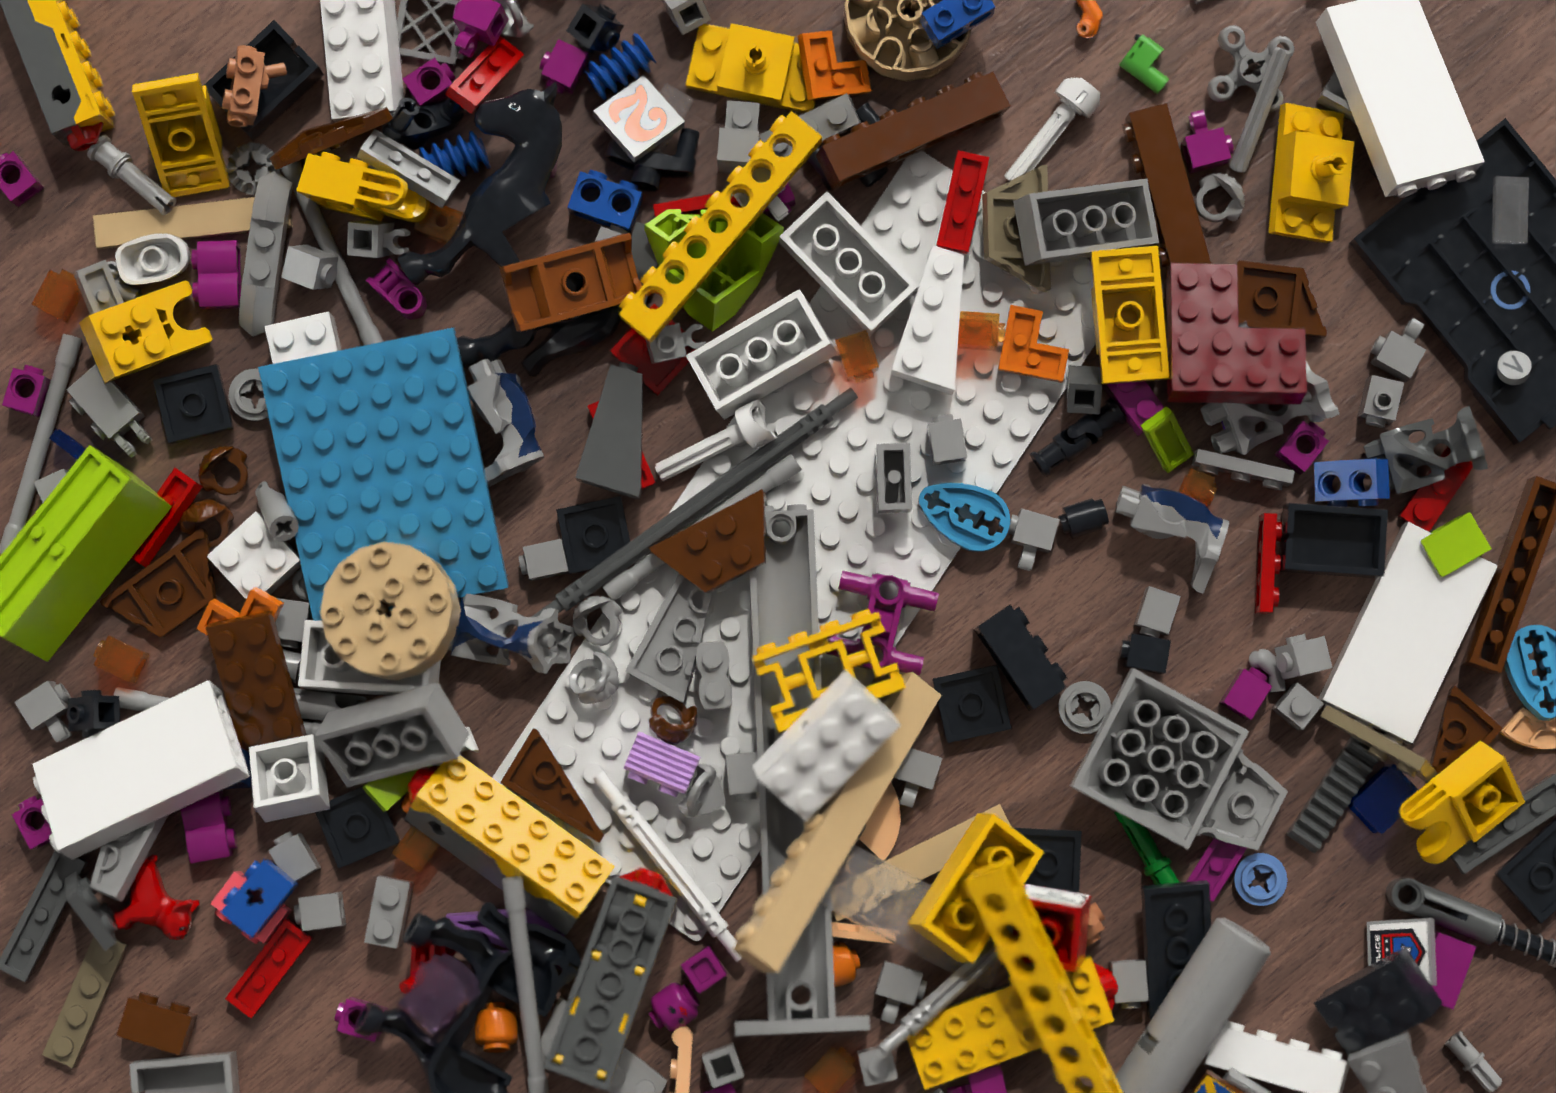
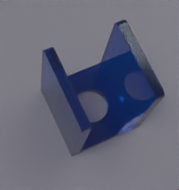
(1381, 797)

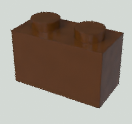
(157, 1024)

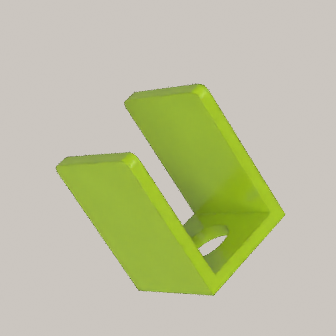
(1455, 544)

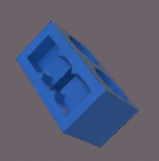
(953, 18)
(602, 210)
(1351, 477)

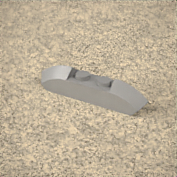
(265, 253)

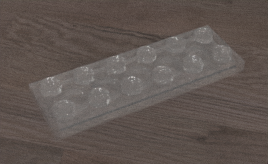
(883, 902)

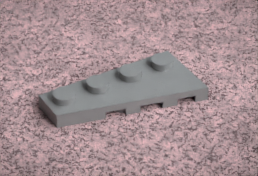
(672, 640)
(122, 859)
(1388, 1067)
(632, 1072)

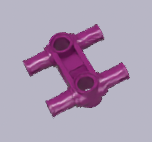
(889, 613)

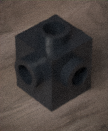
(595, 28)
(92, 712)

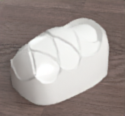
(152, 258)

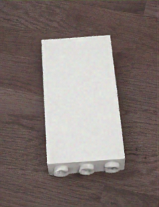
(1400, 94)
(1405, 638)
(139, 770)

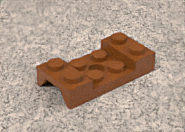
(539, 287)

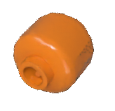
(845, 964)
(496, 1028)

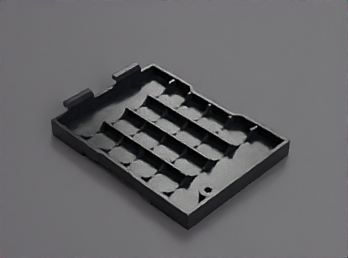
(1441, 260)

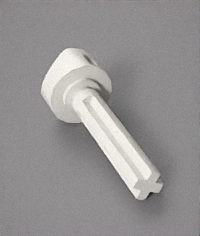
(1057, 123)
(749, 427)

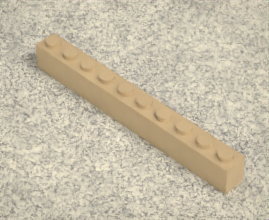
(829, 837)

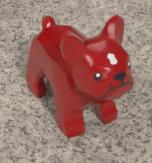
(154, 906)

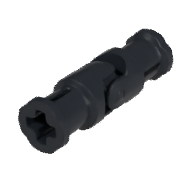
(1082, 434)

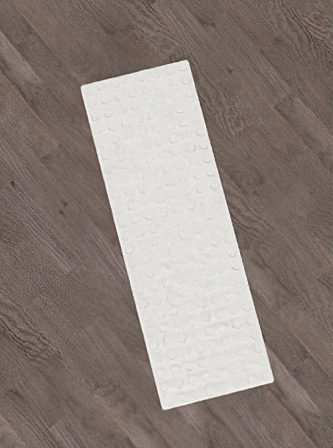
(840, 483)

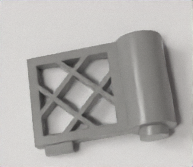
(416, 53)

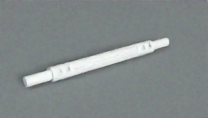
(667, 864)

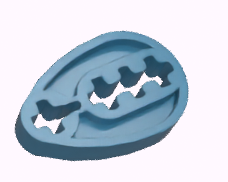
(979, 500)
(1520, 669)

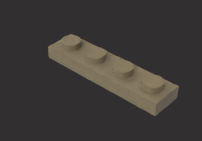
(84, 1002)

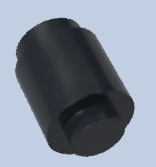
(1083, 517)

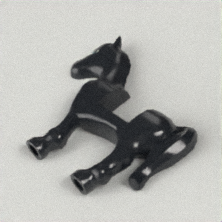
(498, 205)
(443, 1059)

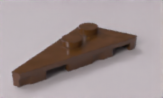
(328, 136)
(1460, 729)

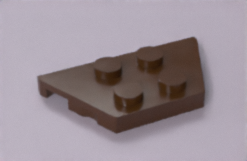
(1277, 298)
(719, 545)
(169, 588)

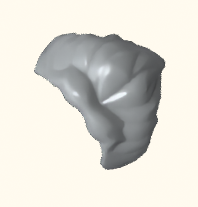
(517, 24)
(1233, 188)
(608, 607)
(606, 684)
(705, 793)

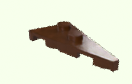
(543, 781)

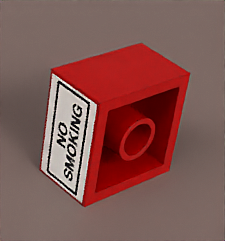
(1064, 921)

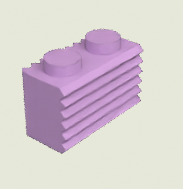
(662, 764)

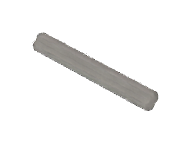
(1260, 109)

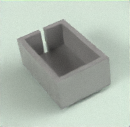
(187, 1074)

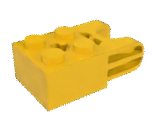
(359, 189)
(151, 330)
(1462, 803)

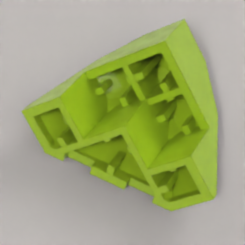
(734, 276)

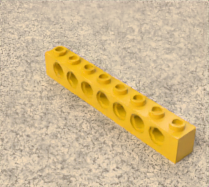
(787, 130)
(1002, 880)

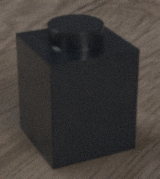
(1145, 653)

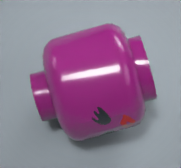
(674, 1006)

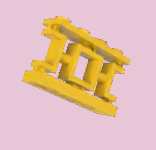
(819, 645)

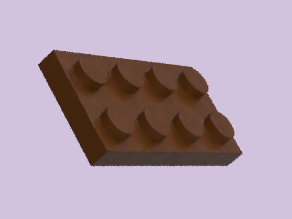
(255, 679)

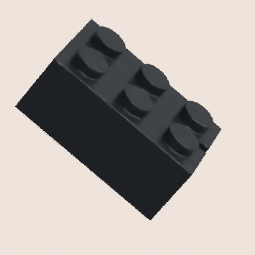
(281, 91)
(1333, 540)
(1021, 657)
(1378, 1002)

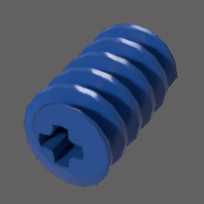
(619, 66)
(458, 156)

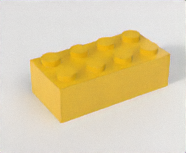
(946, 911)

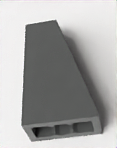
(615, 438)

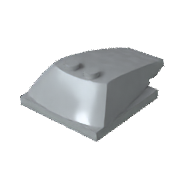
(1177, 768)

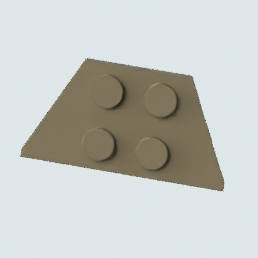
(1001, 230)

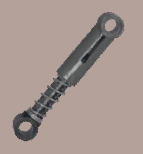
(1469, 919)

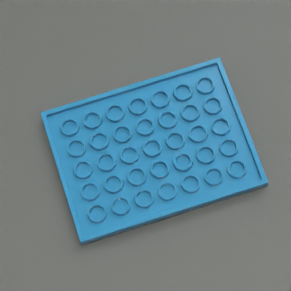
(381, 452)

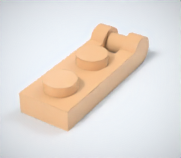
(681, 1067)

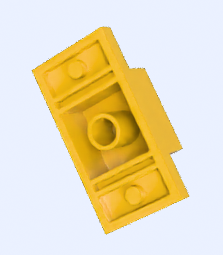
(749, 66)
(182, 134)
(1309, 173)
(1129, 315)

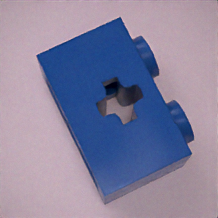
(276, 889)

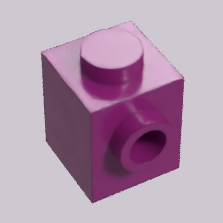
(563, 66)

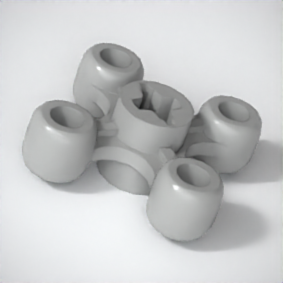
(1243, 57)

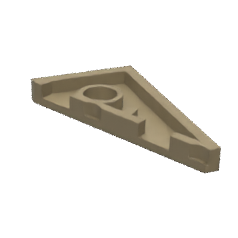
(1381, 746)

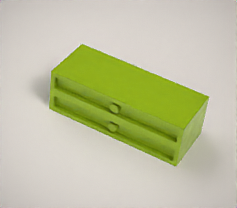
(73, 551)

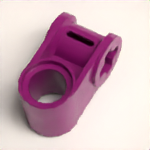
(394, 287)

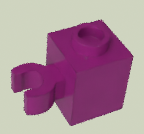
(478, 22)
(1205, 148)
(982, 1081)

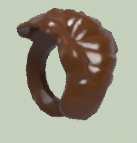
(214, 456)
(202, 511)
(670, 732)

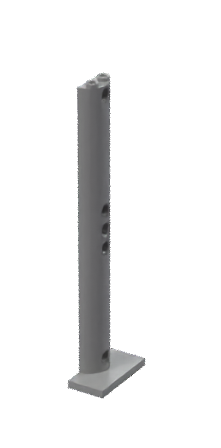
(782, 606)

